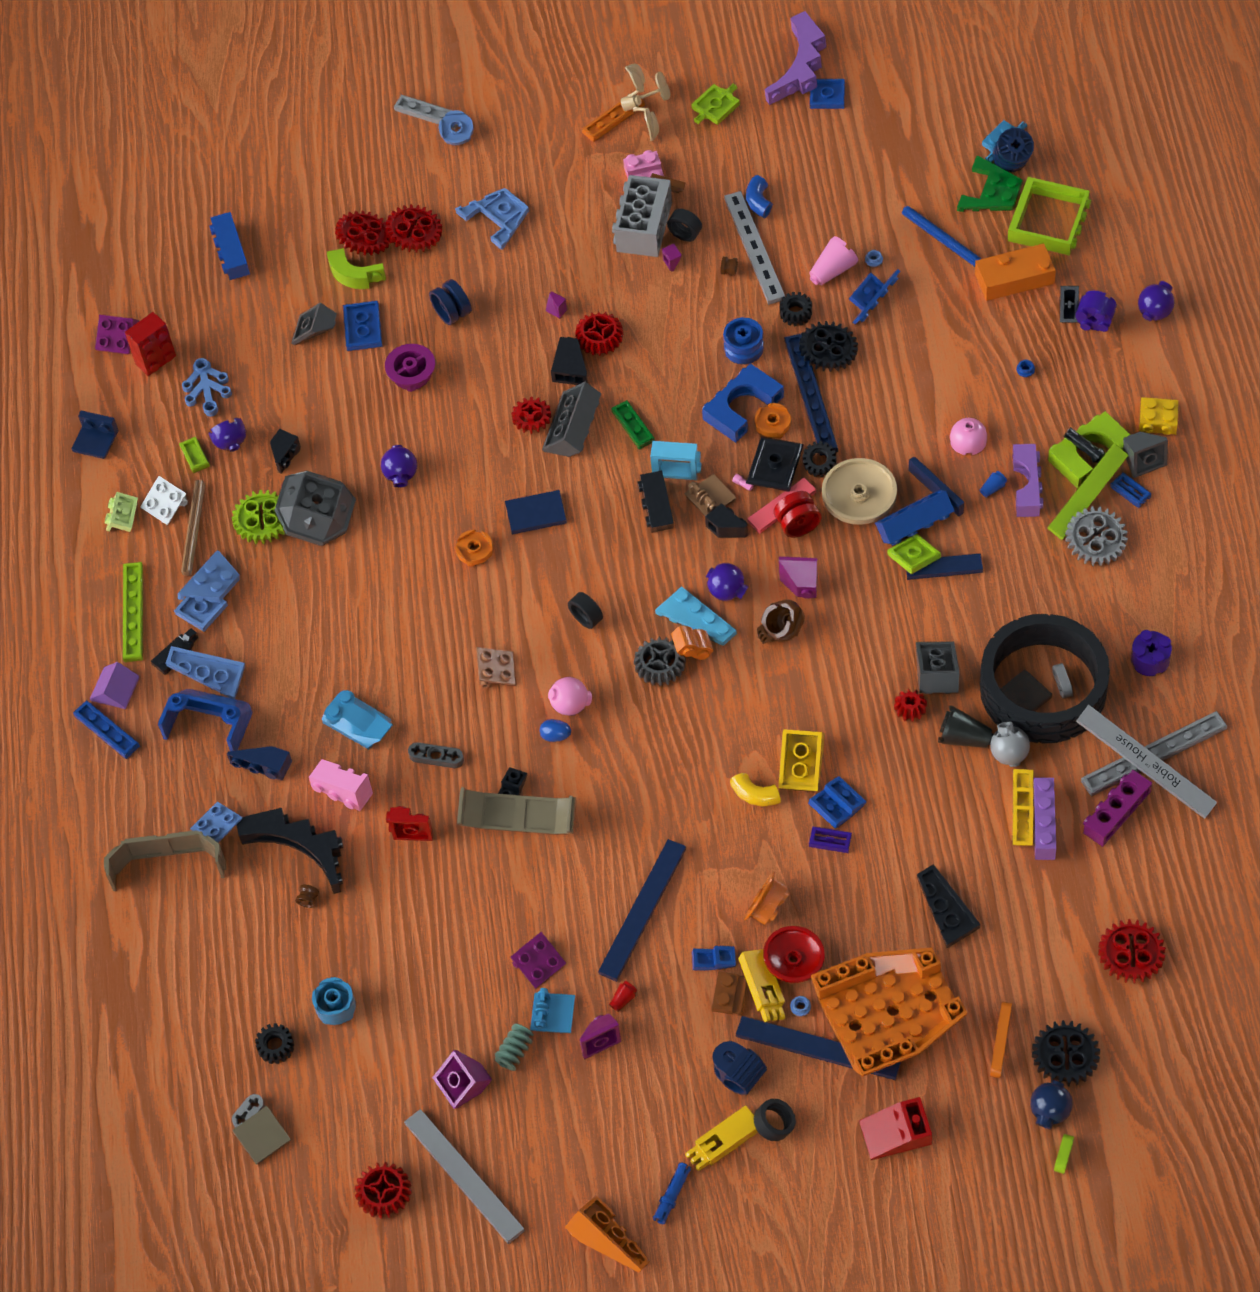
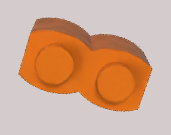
(692, 642)

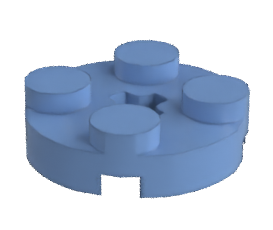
(462, 135)

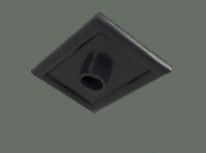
(774, 464)

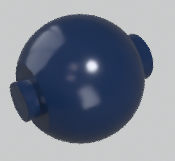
(1051, 1104)

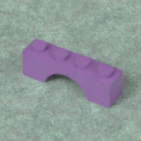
(1025, 462)
(1044, 818)

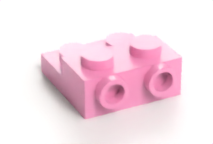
(643, 164)

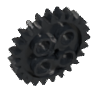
(828, 346)
(1085, 1052)

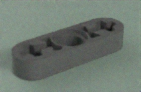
(451, 753)

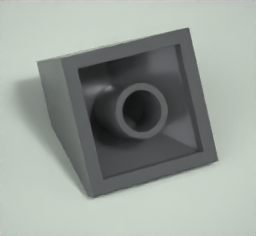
(314, 323)
(1145, 452)

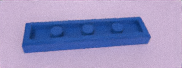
(106, 729)

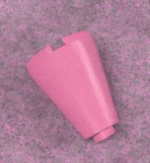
(832, 261)

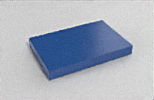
(362, 325)

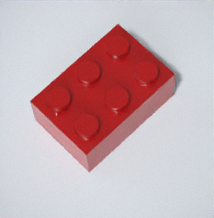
(150, 343)

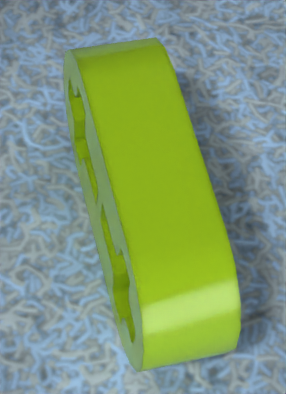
(1063, 1154)

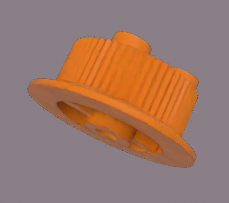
(766, 901)

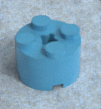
(334, 1001)

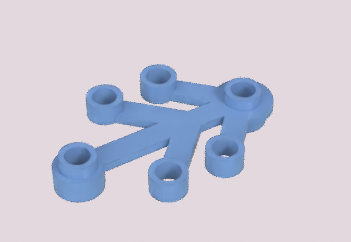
(205, 385)

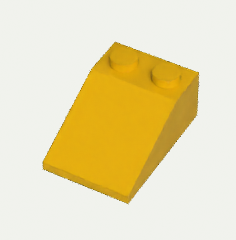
(801, 760)

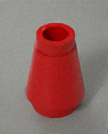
(623, 995)

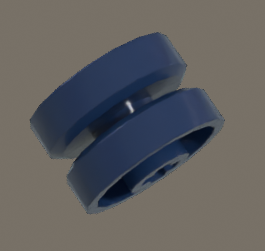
(450, 302)

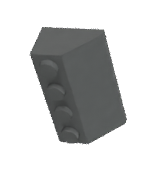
(572, 420)

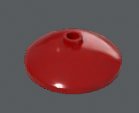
(797, 944)

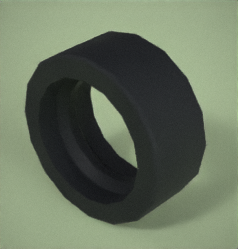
(680, 231)
(585, 610)
(783, 1110)

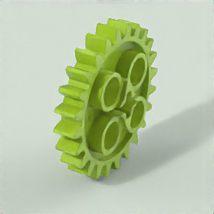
(244, 518)

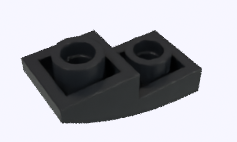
(513, 782)

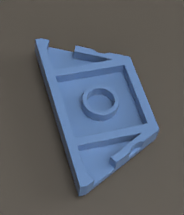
(211, 580)

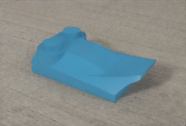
(356, 719)

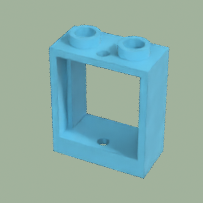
(679, 452)

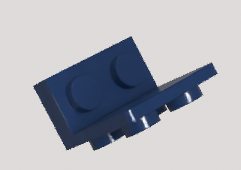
(95, 434)

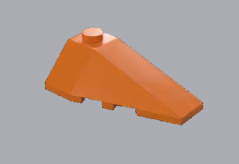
(596, 1228)

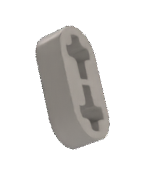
(1062, 680)
(246, 1110)

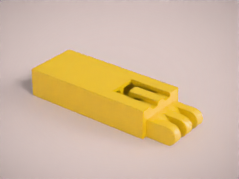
(759, 976)
(732, 1133)

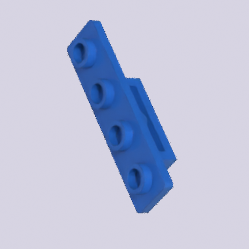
(868, 292)

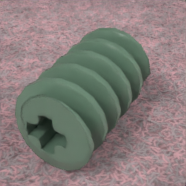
(512, 1046)

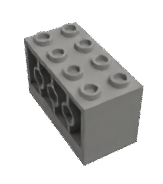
(642, 215)

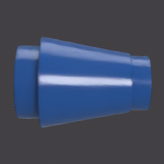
(993, 483)

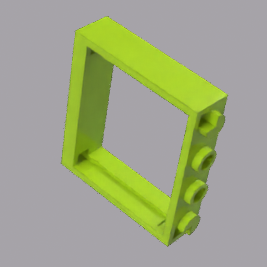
(1055, 191)

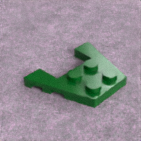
(999, 190)

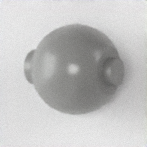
(1009, 744)

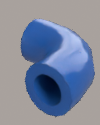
(755, 196)

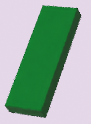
(633, 424)

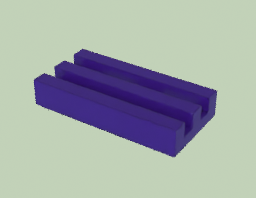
(830, 843)

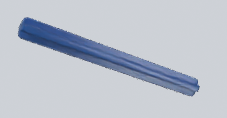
(940, 235)

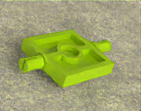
(715, 104)

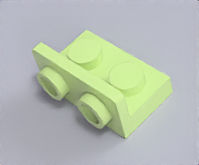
(121, 512)

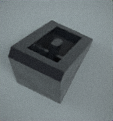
(1068, 303)

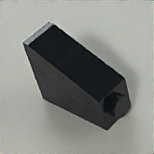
(568, 363)

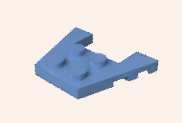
(502, 209)

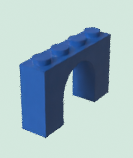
(749, 382)

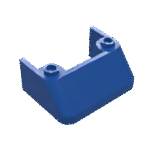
(231, 710)

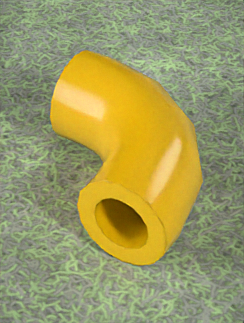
(754, 794)

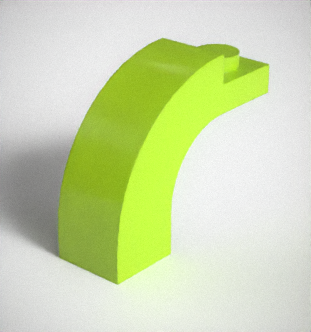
(351, 275)

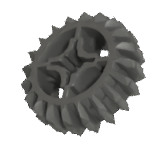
(658, 667)

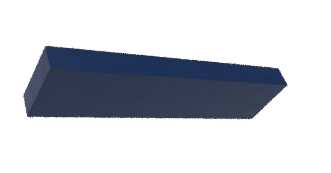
(934, 484)
(950, 566)

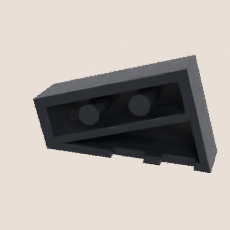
(655, 501)

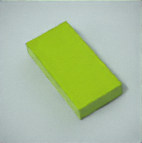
(194, 454)

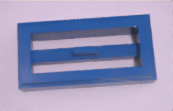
(1128, 492)

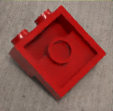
(408, 826)

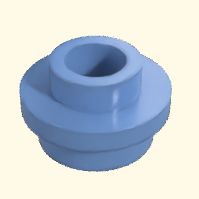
(874, 254)
(800, 1000)

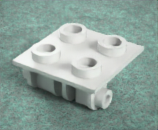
(164, 500)

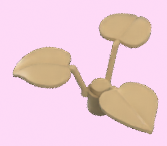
(633, 101)

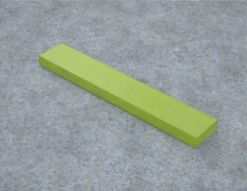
(1088, 489)
(133, 612)

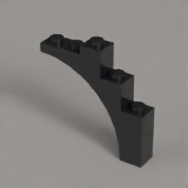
(276, 828)

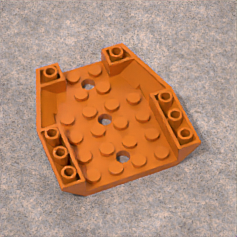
(873, 984)

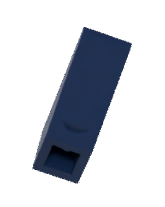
(264, 760)

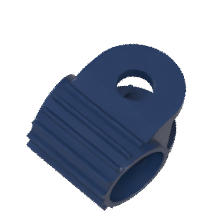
(737, 1067)

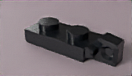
(183, 641)

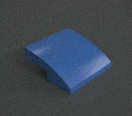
(837, 802)

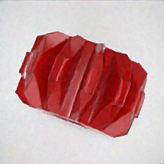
(910, 705)

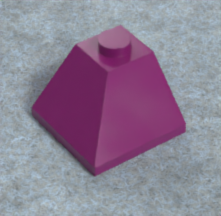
(799, 575)
(600, 1035)
(461, 1078)

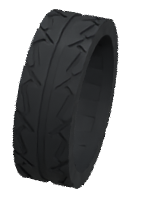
(1052, 631)

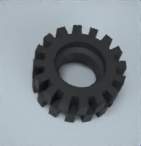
(795, 300)
(819, 448)
(274, 1032)

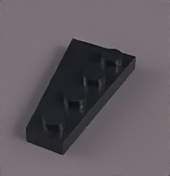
(947, 908)

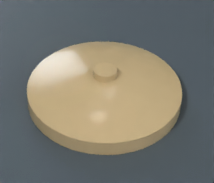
(859, 491)

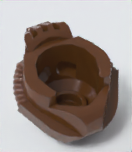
(781, 622)

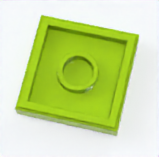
(914, 553)

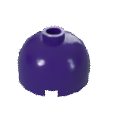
(228, 435)

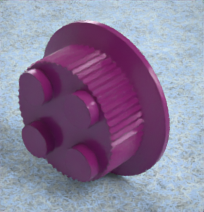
(410, 366)

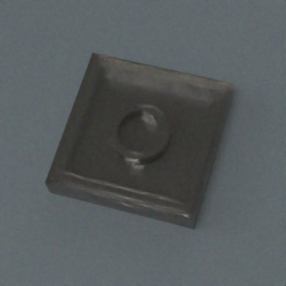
(1026, 691)

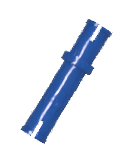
(667, 1201)

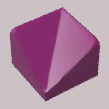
(671, 256)
(556, 305)

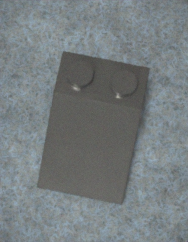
(937, 667)

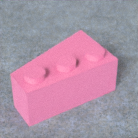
(341, 784)

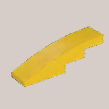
(1022, 807)

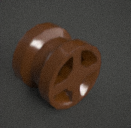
(729, 266)
(307, 896)

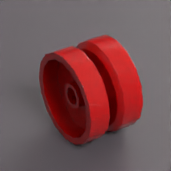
(797, 514)

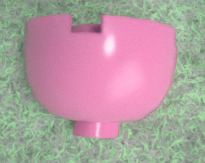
(968, 436)

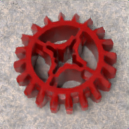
(599, 333)
(399, 1193)

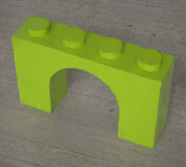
(1064, 455)

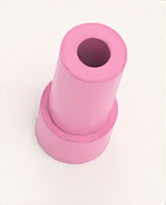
(740, 481)

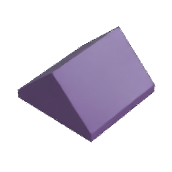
(115, 686)

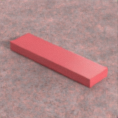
(765, 516)

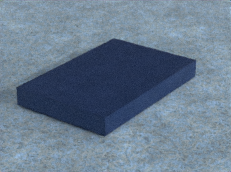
(535, 512)

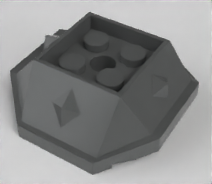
(313, 521)

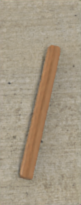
(193, 526)

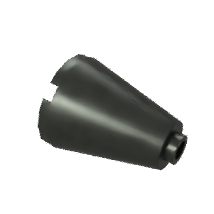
(964, 730)

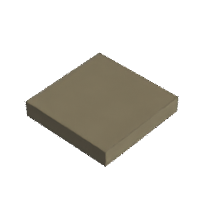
(261, 1135)

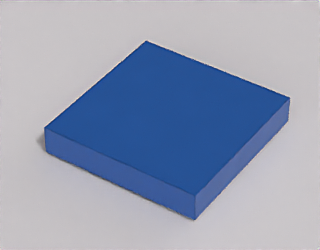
(828, 94)

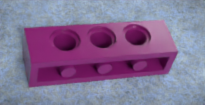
(1103, 831)

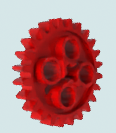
(404, 221)
(362, 233)
(1112, 951)

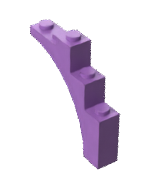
(800, 75)

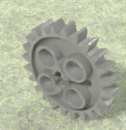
(1107, 548)

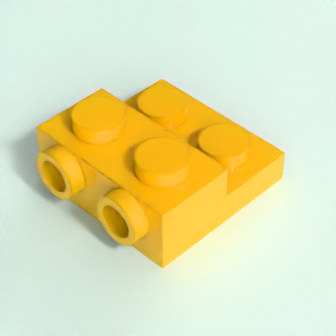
(1158, 416)

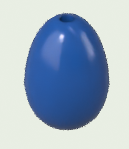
(554, 730)

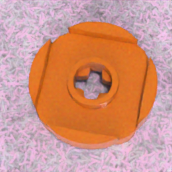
(770, 429)
(477, 556)

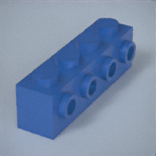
(230, 246)
(914, 517)

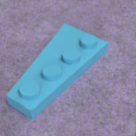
(691, 612)

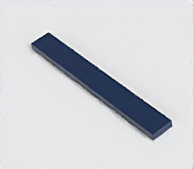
(810, 393)
(642, 910)
(802, 1044)

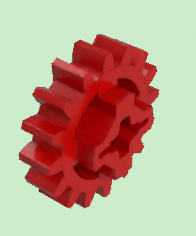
(531, 415)

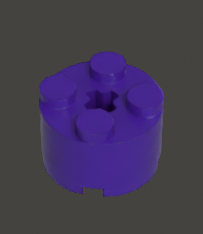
(1095, 311)
(1151, 653)

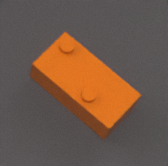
(1015, 272)

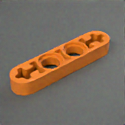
(1001, 1038)

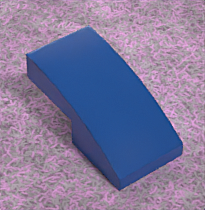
(713, 959)

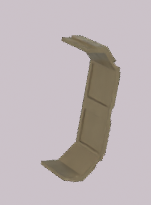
(516, 812)
(161, 846)

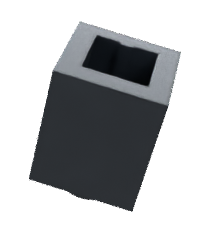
(284, 448)
(725, 523)

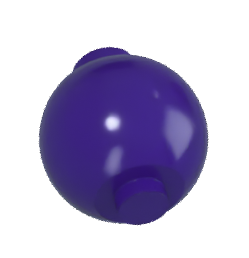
(1156, 301)
(399, 465)
(726, 582)

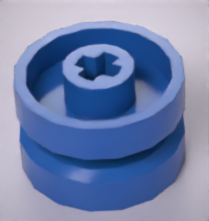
(743, 340)

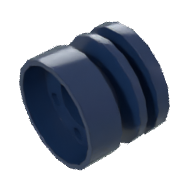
(1007, 156)

